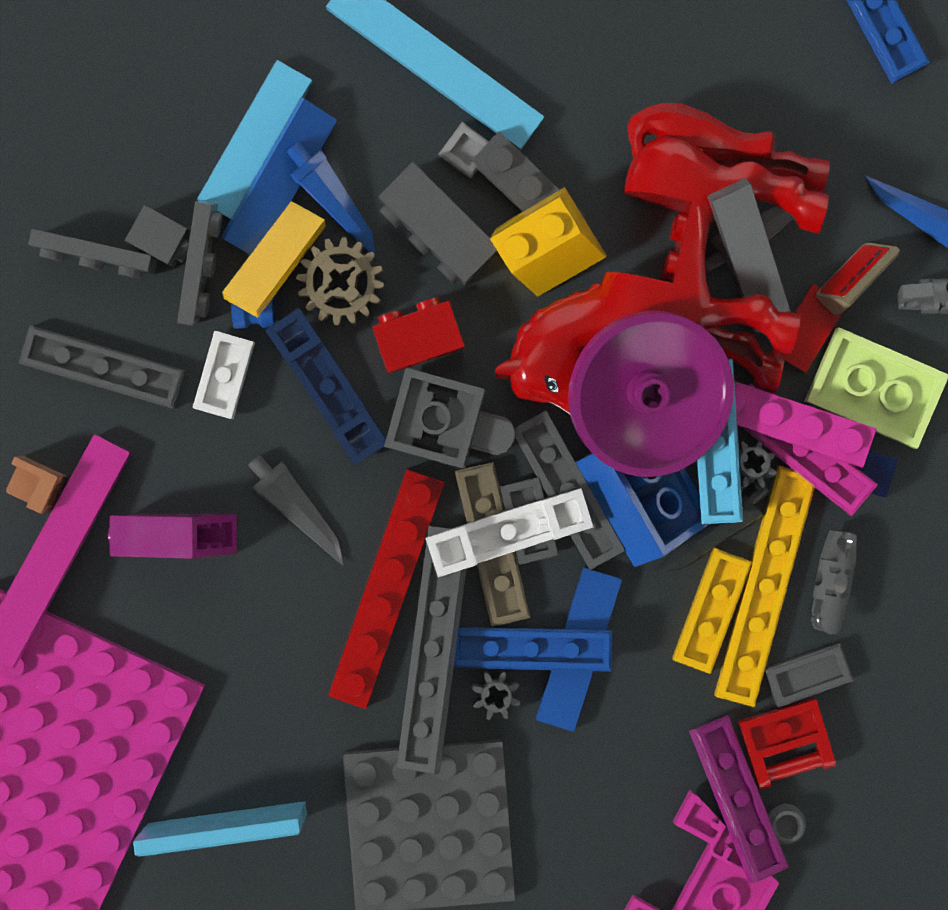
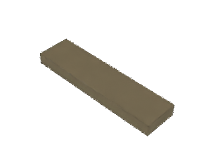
(499, 575)

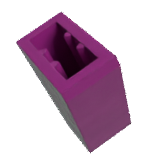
(173, 535)

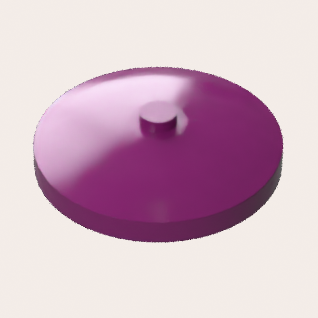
(651, 393)

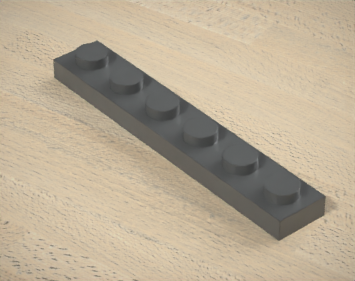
(431, 667)

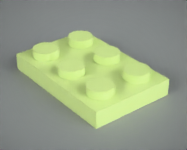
(876, 387)

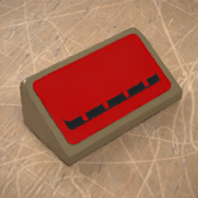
(856, 276)

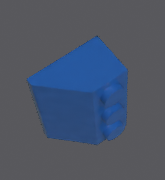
(645, 512)

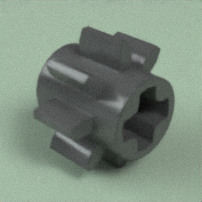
(761, 459)
(491, 704)

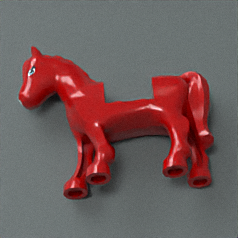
(677, 173)

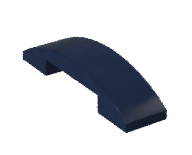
(327, 386)

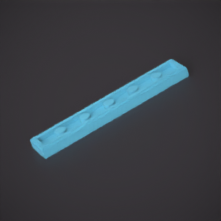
(440, 67)

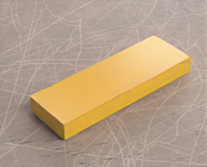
(274, 259)
(712, 610)

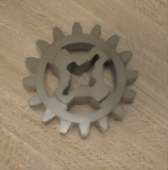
(326, 294)

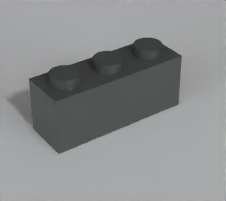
(436, 225)

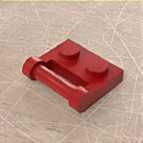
(782, 731)

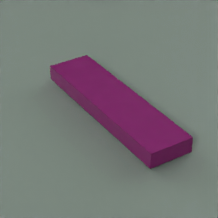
(738, 799)

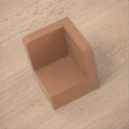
(35, 484)

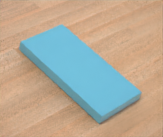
(220, 829)

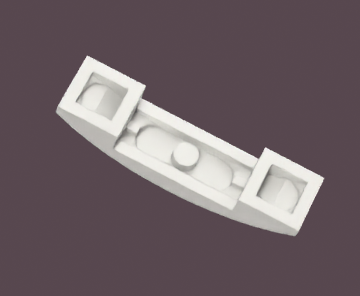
(509, 532)

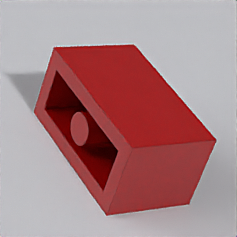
(418, 335)

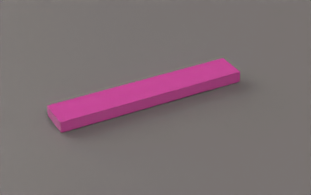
(58, 546)

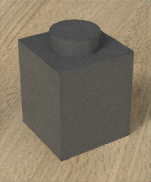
(159, 237)

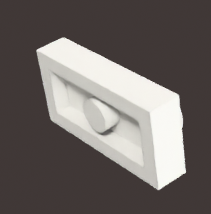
(223, 375)

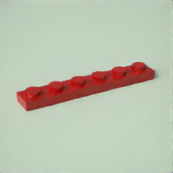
(386, 589)

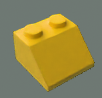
(547, 243)

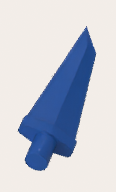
(324, 186)
(921, 213)

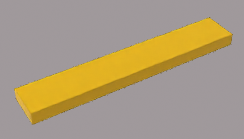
(765, 587)

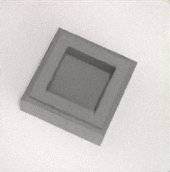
(462, 148)

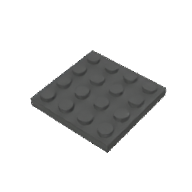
(429, 835)

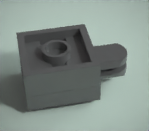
(445, 421)

